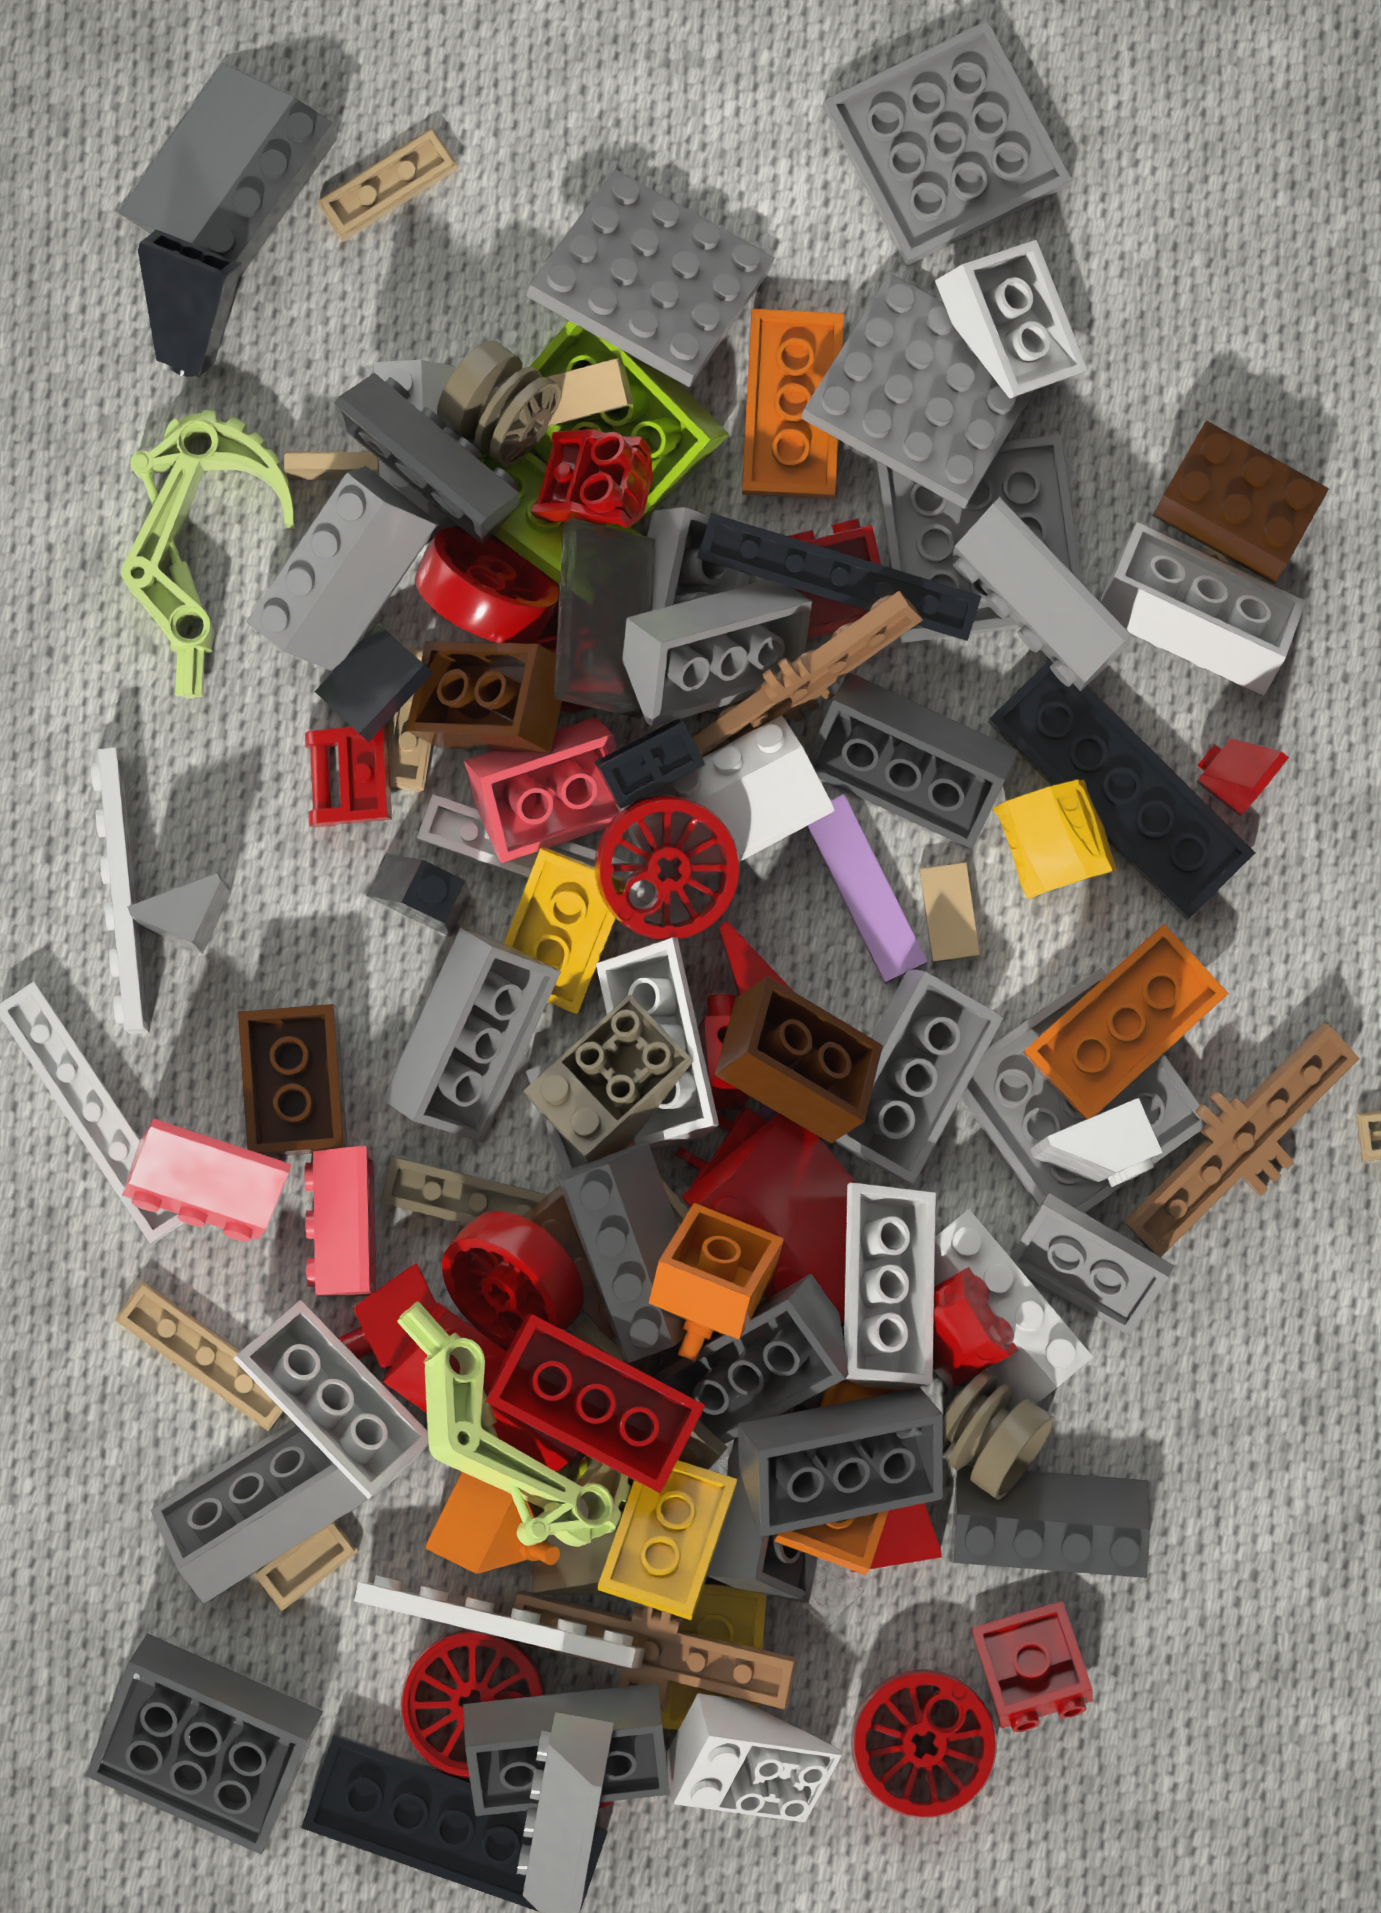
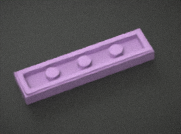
(866, 892)

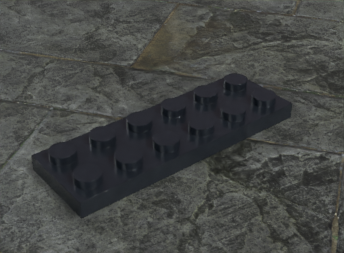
(1137, 796)
(422, 1820)

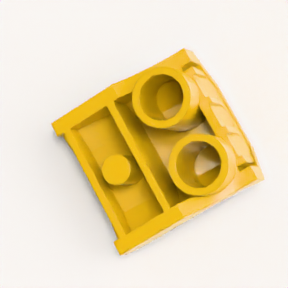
(1055, 837)

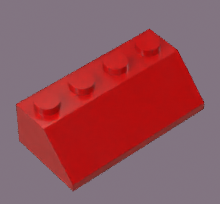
(408, 1379)
(594, 1402)

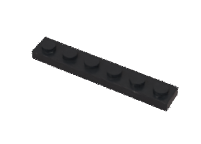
(834, 574)

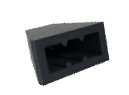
(186, 300)
(421, 892)

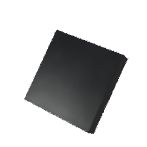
(373, 682)

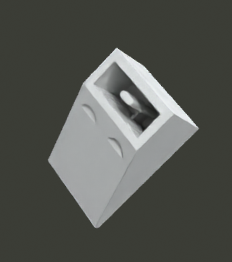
(746, 1761)

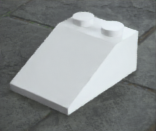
(1013, 318)

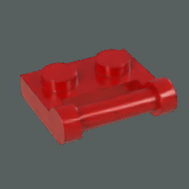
(362, 776)

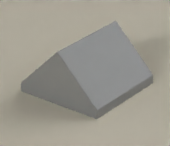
(186, 912)

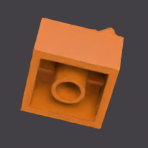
(714, 1275)
(481, 1529)

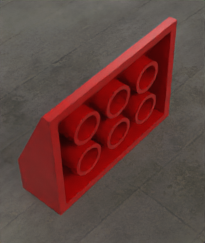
(793, 1189)

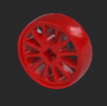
(486, 587)
(619, 902)
(510, 1269)
(418, 1671)
(946, 1688)

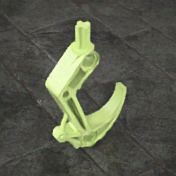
(144, 567)
(457, 1439)

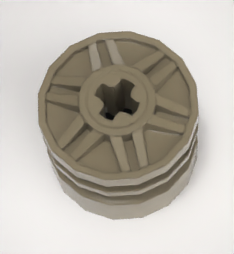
(498, 403)
(1001, 1440)

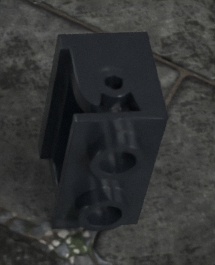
(649, 763)

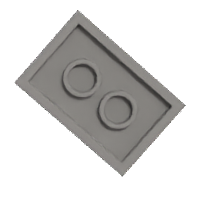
(1090, 1264)

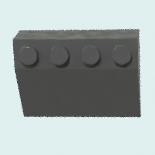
(231, 167)
(203, 1743)

